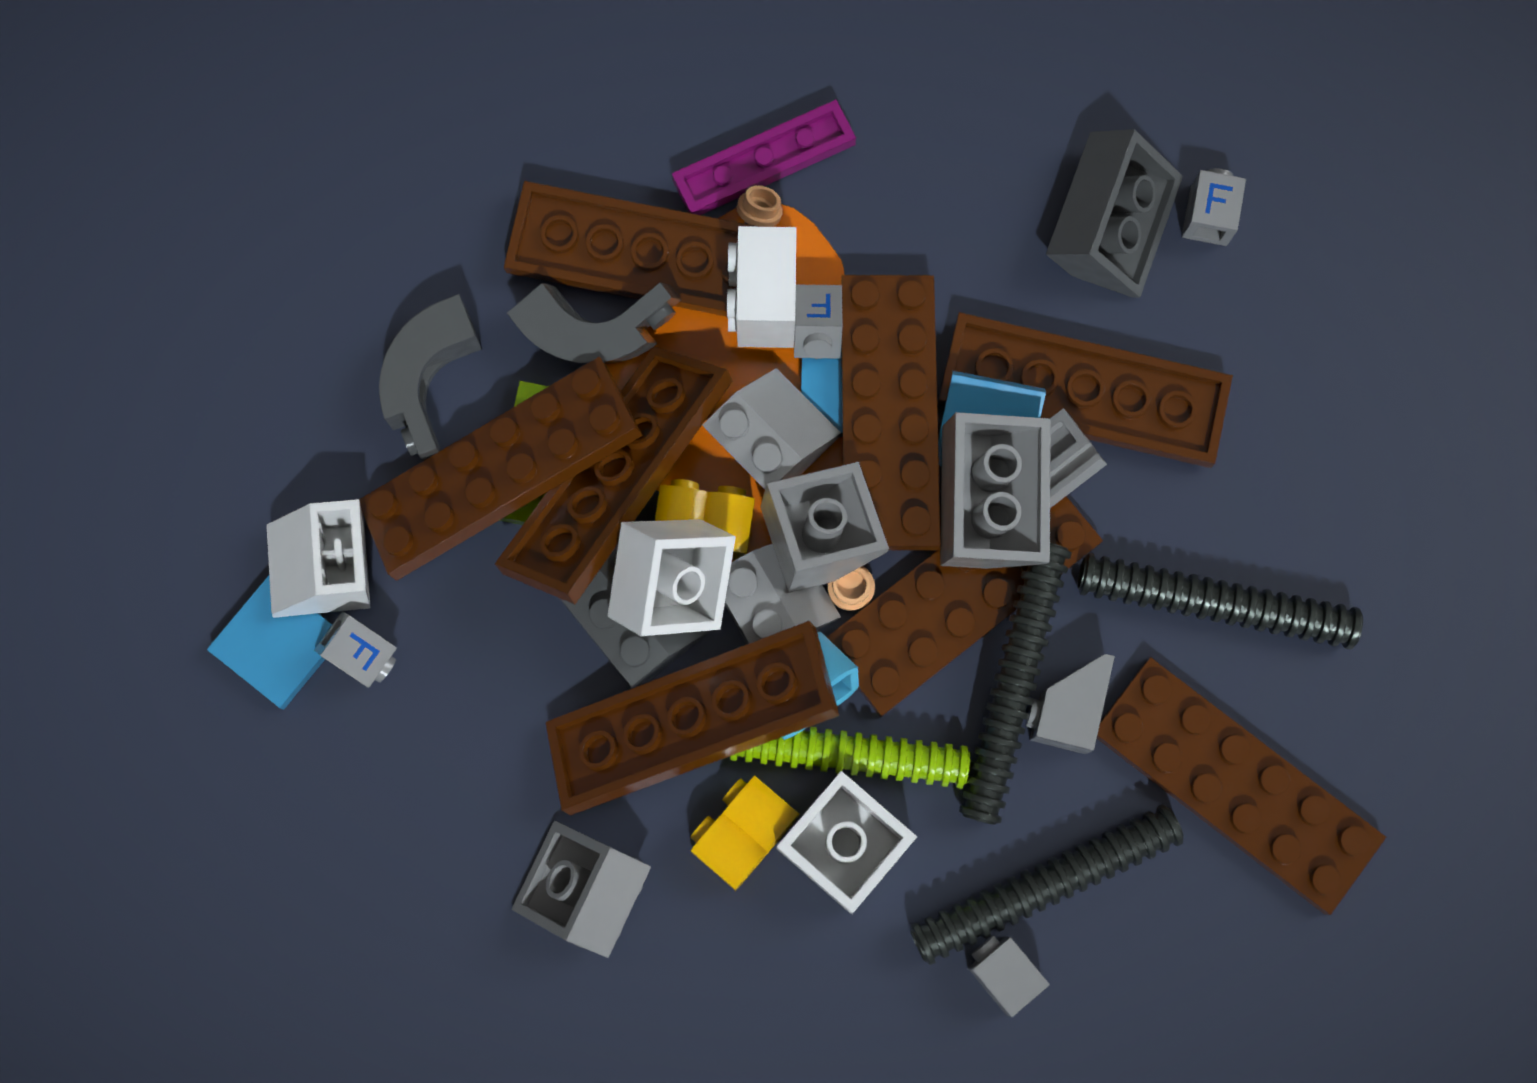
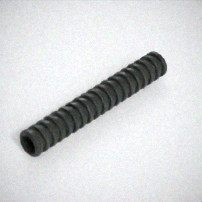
(1221, 601)
(1014, 688)
(1047, 884)

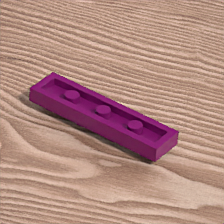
(764, 158)

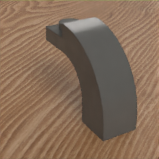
(560, 331)
(413, 359)

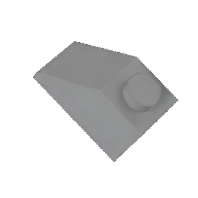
(1072, 708)

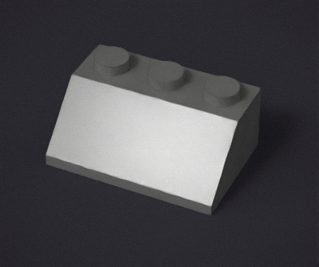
(995, 491)

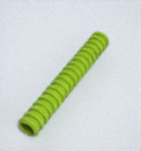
(867, 756)

